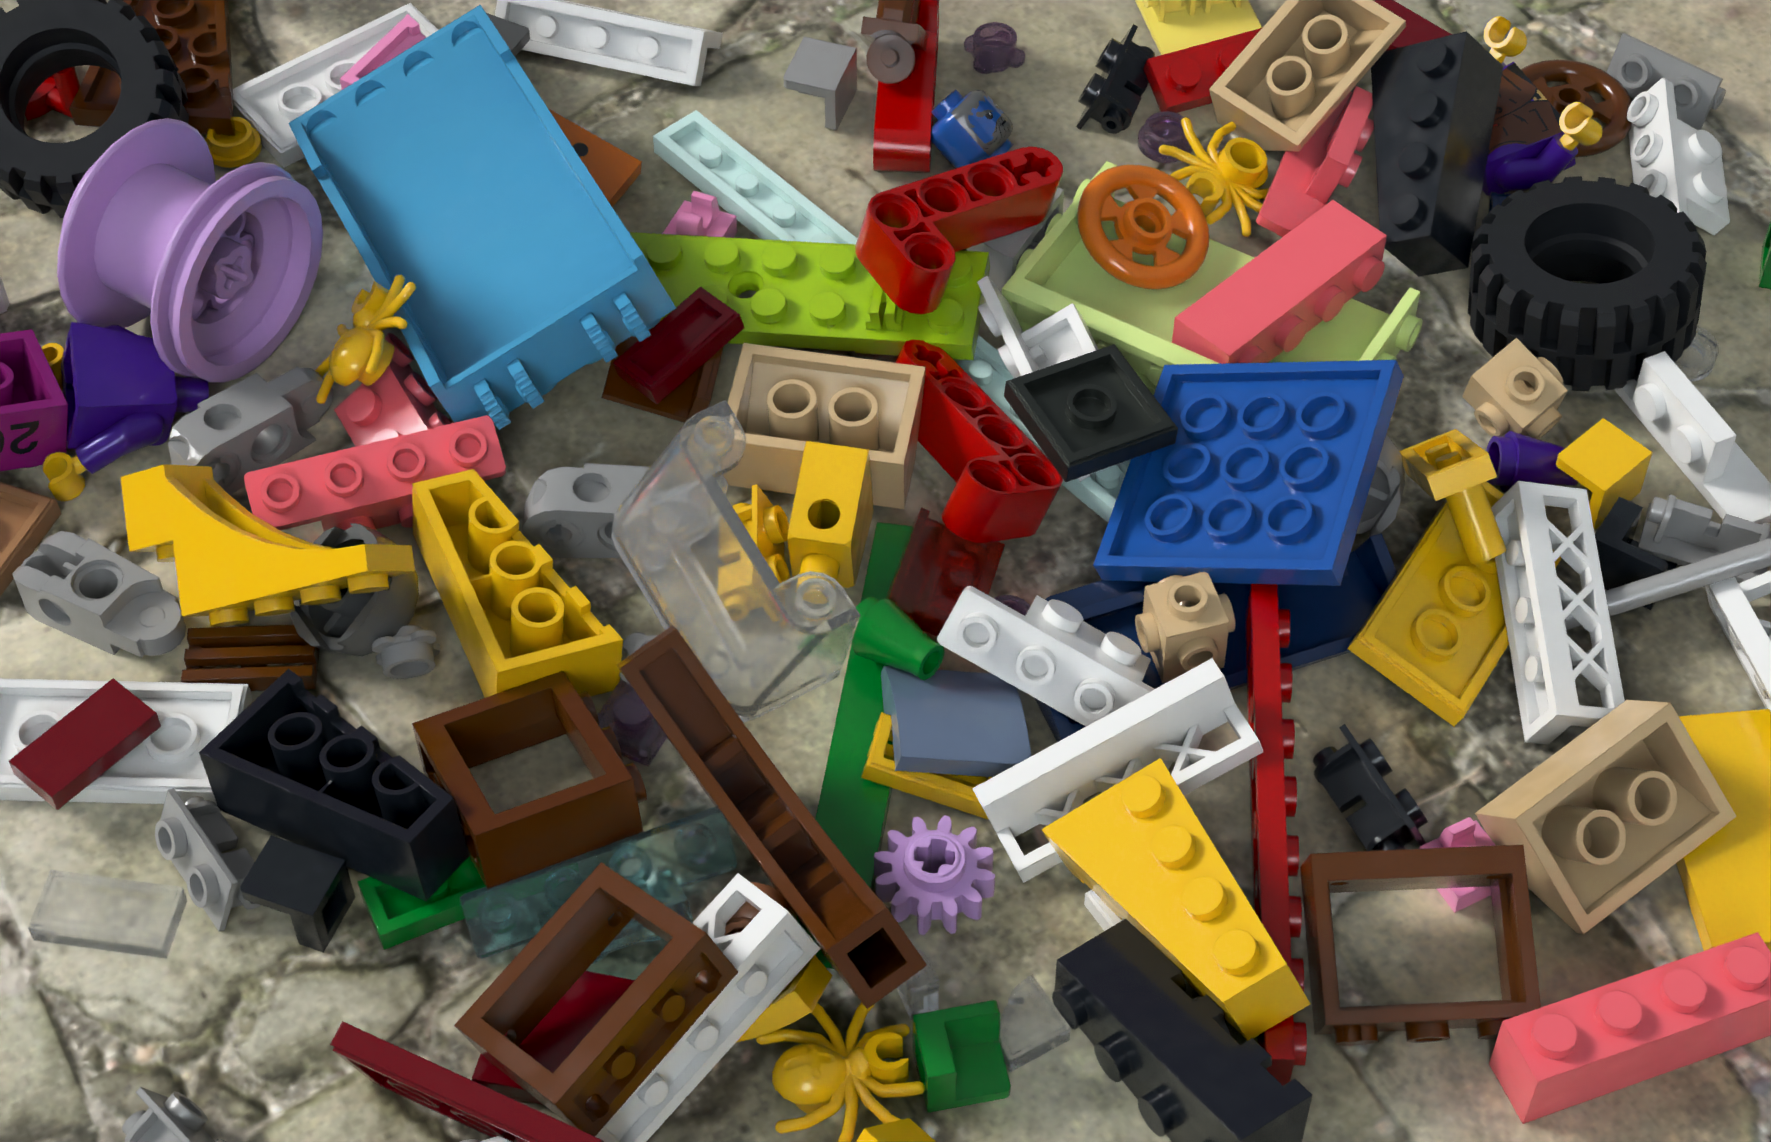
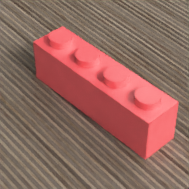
(1285, 290)
(1635, 1028)

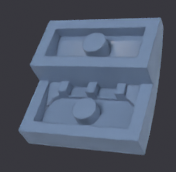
(954, 722)

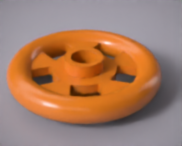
(1144, 211)

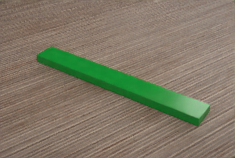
(851, 807)

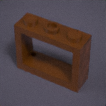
(547, 828)
(1412, 869)
(632, 1032)

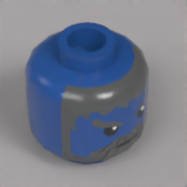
(970, 128)

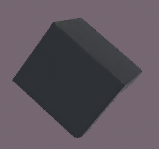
(1618, 552)
(303, 884)

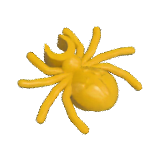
(1226, 175)
(363, 351)
(828, 1075)

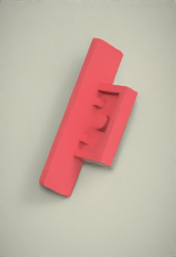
(1327, 159)
(393, 404)
(372, 480)

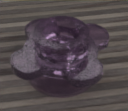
(994, 48)

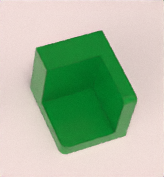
(960, 1056)

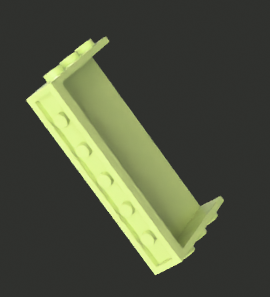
(1143, 319)

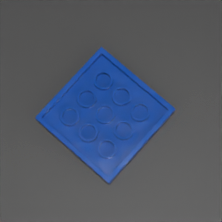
(1259, 475)

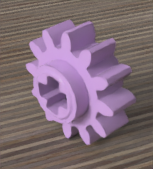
(934, 874)

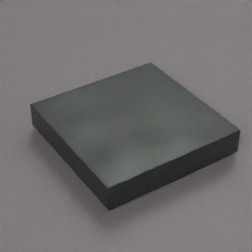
(1090, 412)

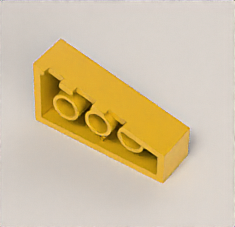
(1164, 875)

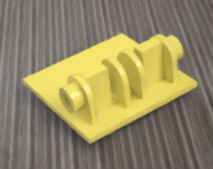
(1195, 22)

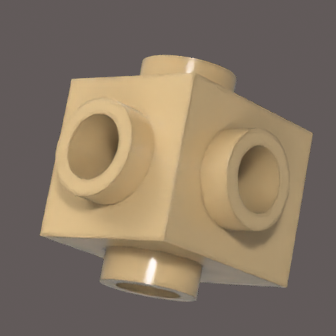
(1516, 393)
(1184, 624)

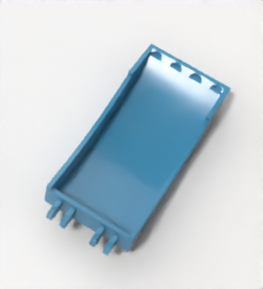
(483, 204)

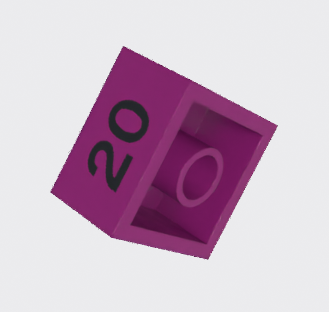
(30, 404)

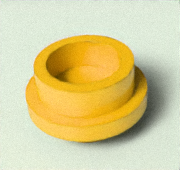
(237, 149)

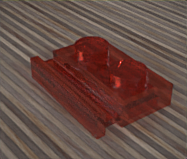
(937, 570)

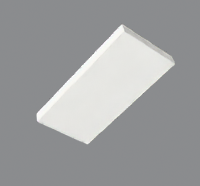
(307, 81)
(165, 760)

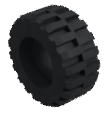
(62, 34)
(1594, 232)

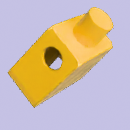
(831, 512)

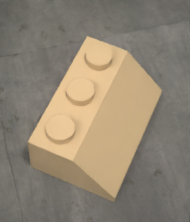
(1301, 69)
(828, 399)
(1609, 812)

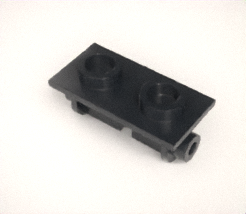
(1118, 91)
(1358, 774)

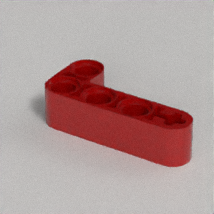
(905, 108)
(918, 227)
(997, 469)

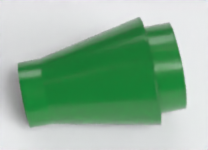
(894, 639)

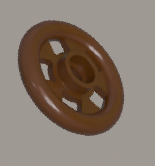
(1580, 80)

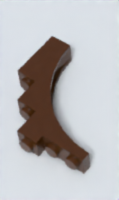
(771, 820)

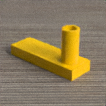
(1454, 470)

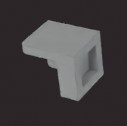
(825, 72)

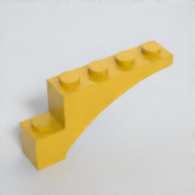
(237, 561)

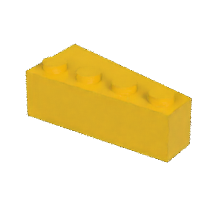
(504, 594)

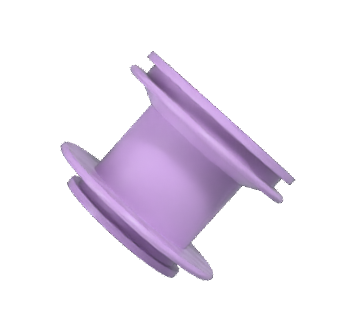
(206, 257)

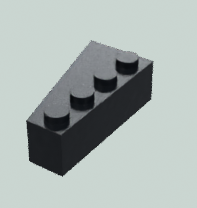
(1433, 147)
(333, 789)
(1171, 1047)

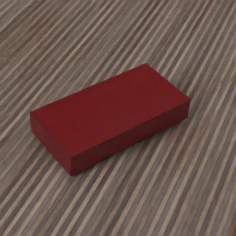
(679, 345)
(85, 744)

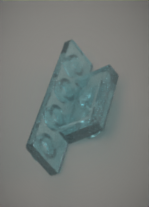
(653, 860)

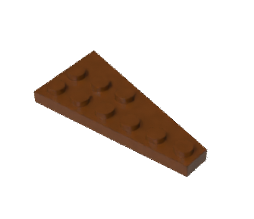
(201, 48)

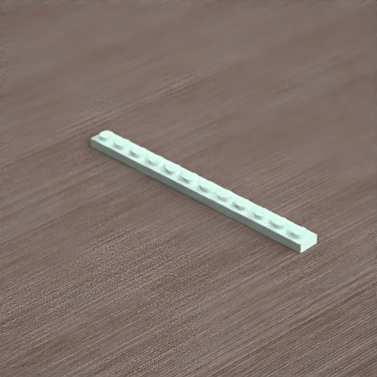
(780, 212)

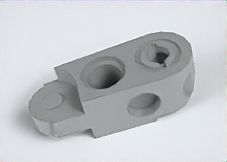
(250, 426)
(575, 508)
(99, 597)

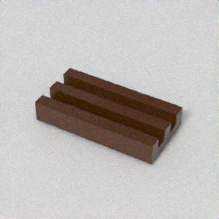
(251, 649)

